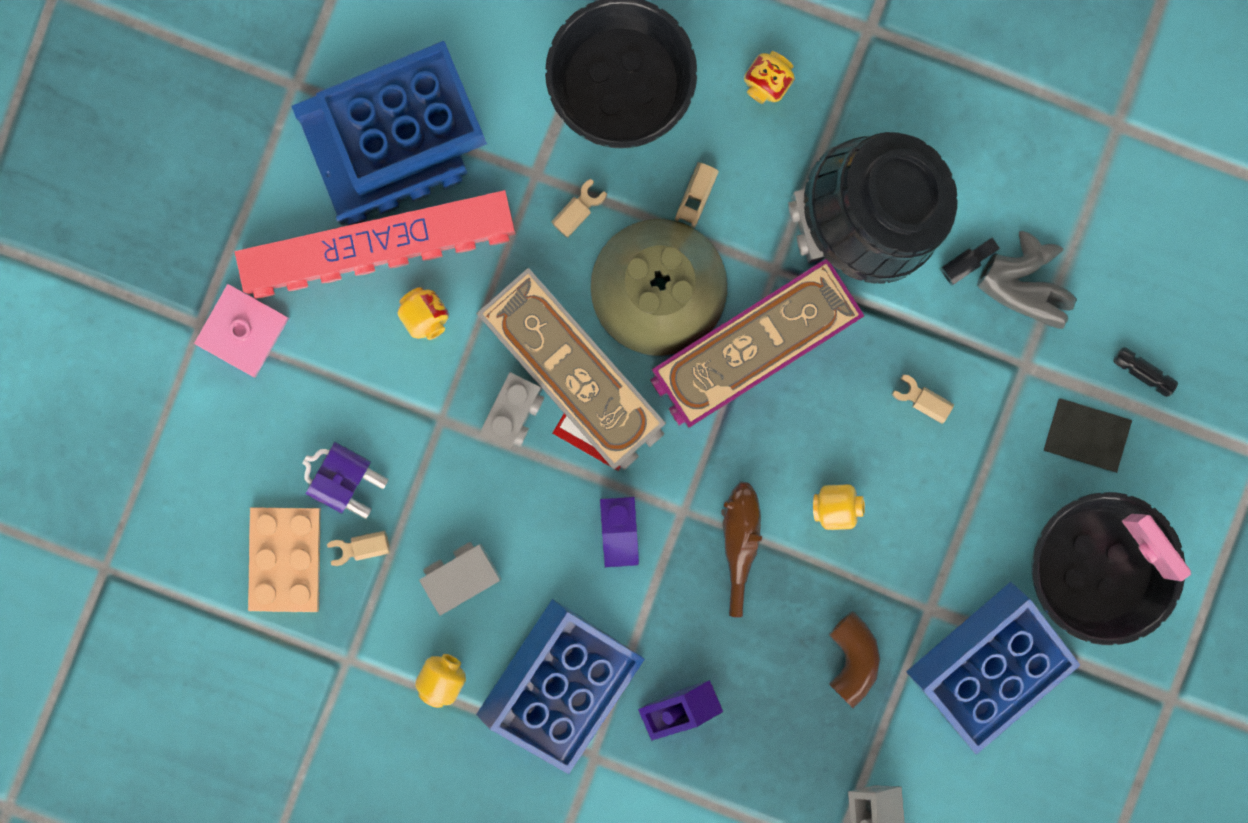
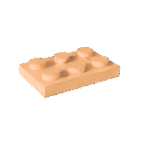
(284, 559)

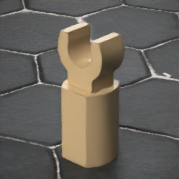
(577, 210)
(925, 400)
(362, 547)

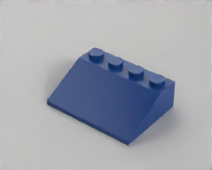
(401, 118)
(993, 667)
(559, 687)

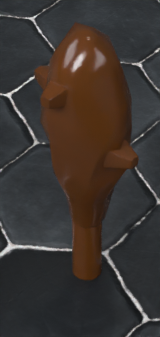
(742, 539)

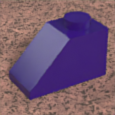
(619, 532)
(681, 710)

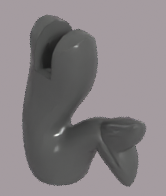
(1002, 283)

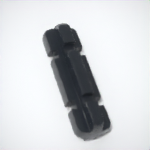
(1145, 372)

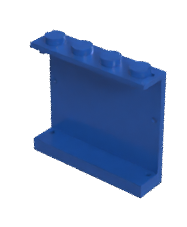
(346, 201)

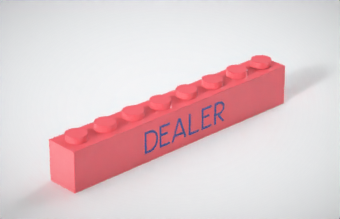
(375, 243)

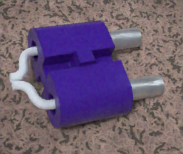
(339, 478)

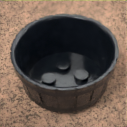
(621, 72)
(880, 205)
(1096, 576)

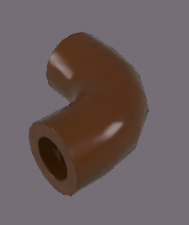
(861, 659)

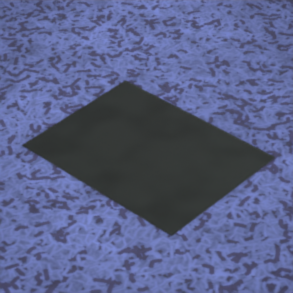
(1087, 435)

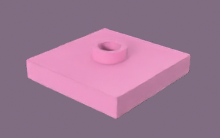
(241, 330)
(1156, 547)

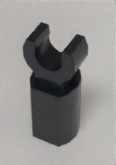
(968, 261)

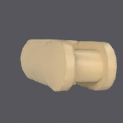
(699, 190)

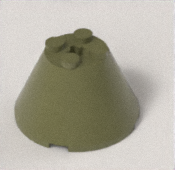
(643, 315)

